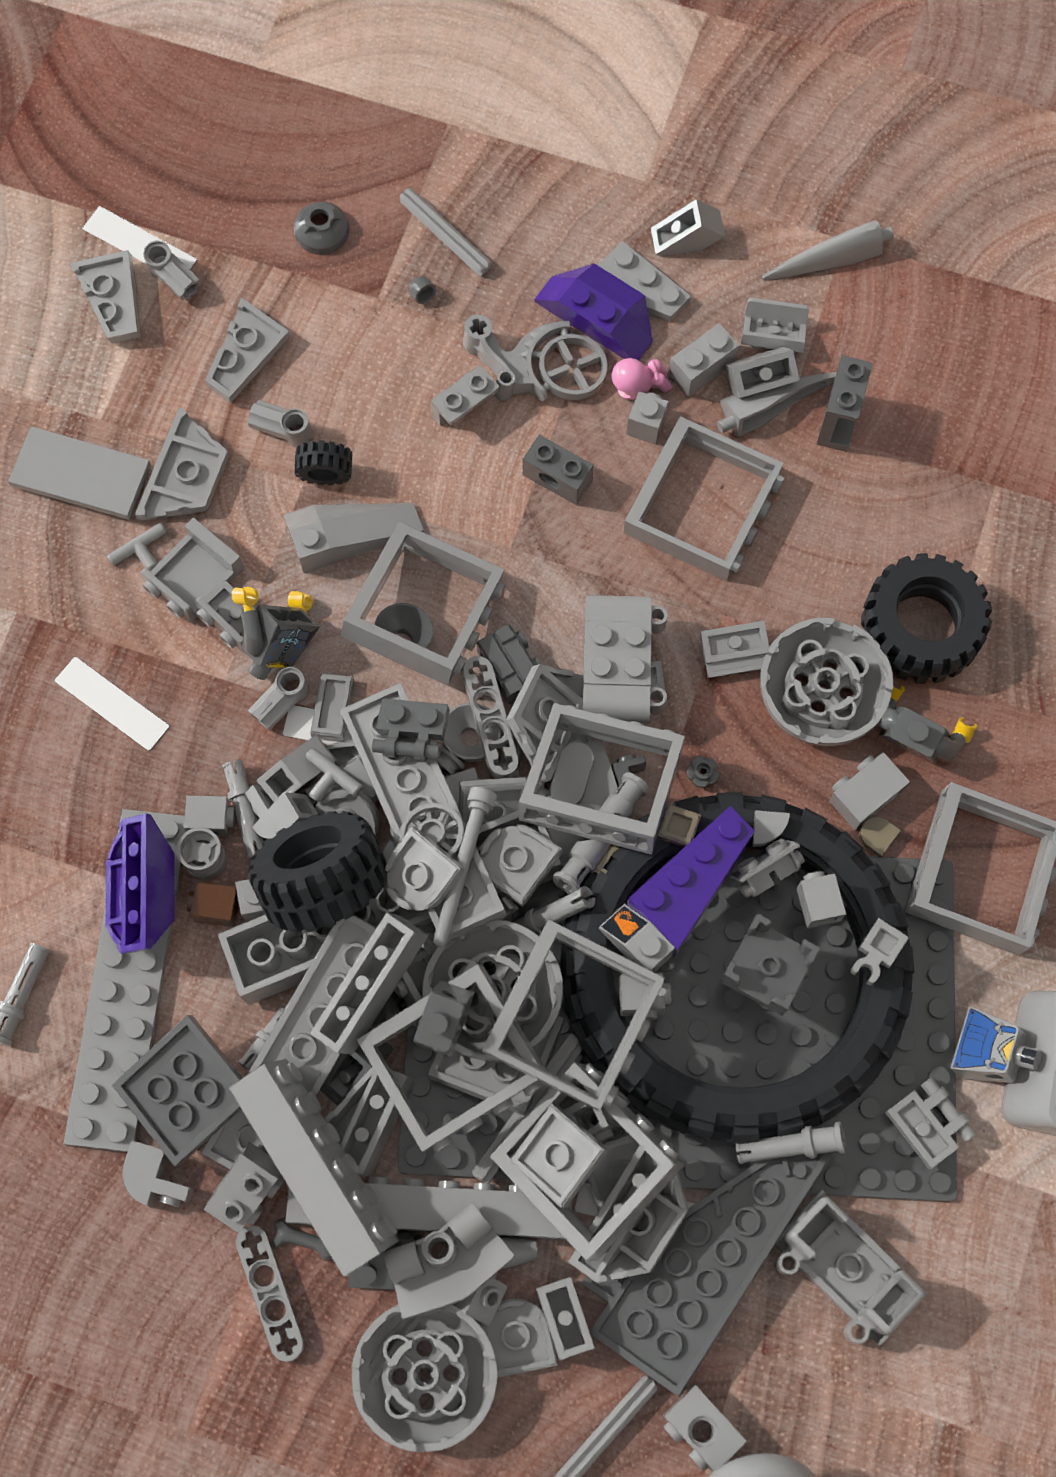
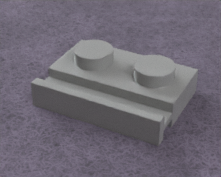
(734, 648)

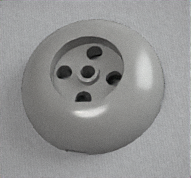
(859, 668)
(509, 948)
(458, 1406)

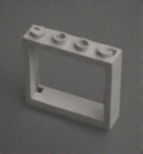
(727, 450)
(401, 649)
(592, 822)
(1042, 875)
(636, 1029)
(470, 1119)
(588, 1245)

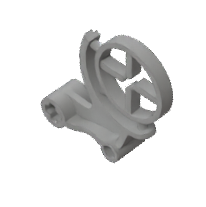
(515, 369)

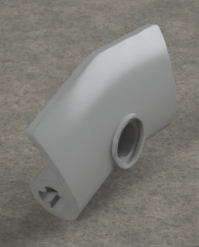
(433, 1283)

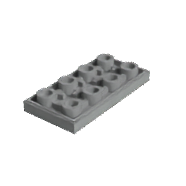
(79, 473)

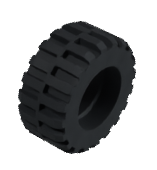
(940, 582)
(318, 871)

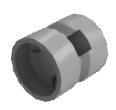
(202, 854)

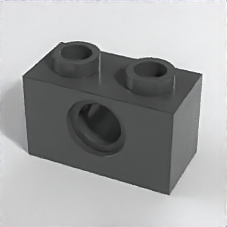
(557, 469)

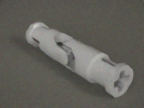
(589, 852)

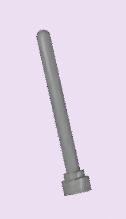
(480, 803)

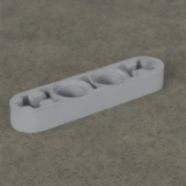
(491, 717)
(275, 1291)

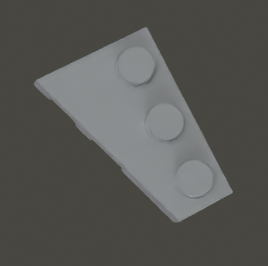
(662, 295)

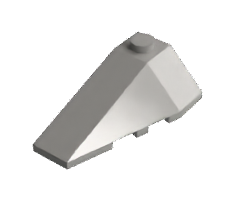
(345, 530)

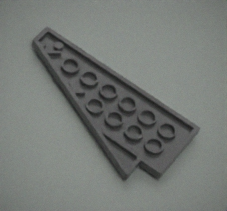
(678, 1309)

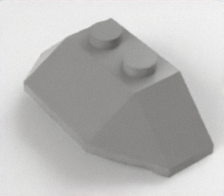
(649, 1233)

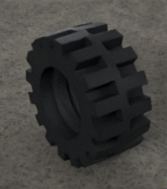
(323, 463)

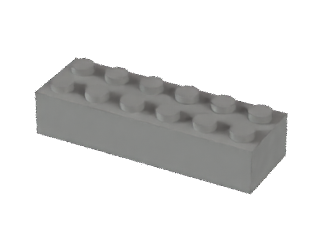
(315, 1164)

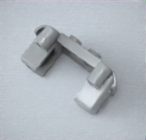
(620, 657)
(849, 1270)

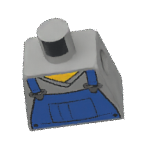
(992, 1049)

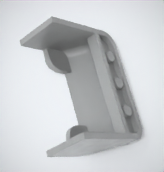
(1032, 1096)

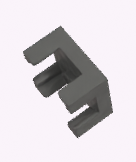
(769, 966)

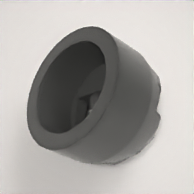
(421, 289)

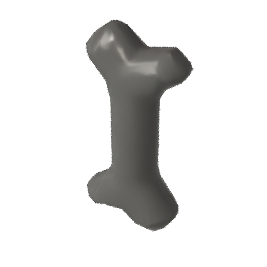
(287, 1234)

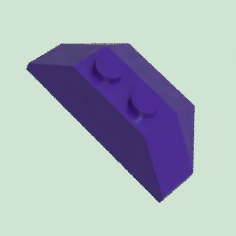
(600, 308)
(139, 885)

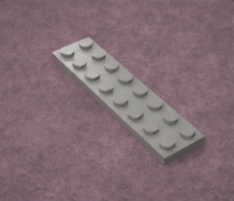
(408, 783)
(292, 1032)

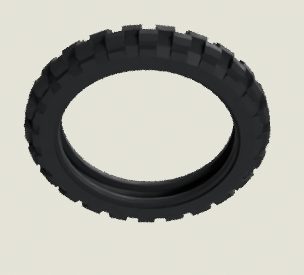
(759, 1111)

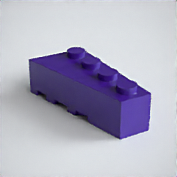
(690, 880)

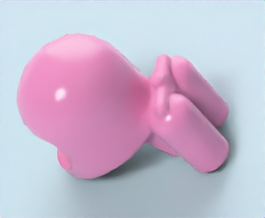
(633, 376)

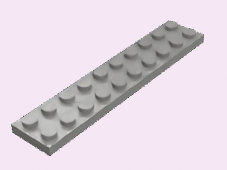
(118, 1025)

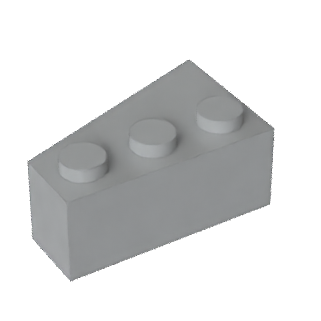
(367, 1119)

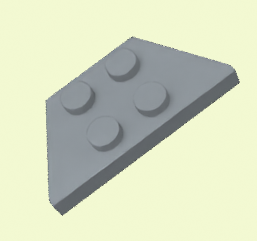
(184, 472)
(533, 707)

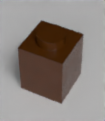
(213, 904)

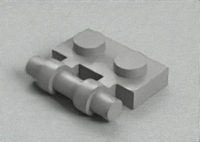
(923, 1130)

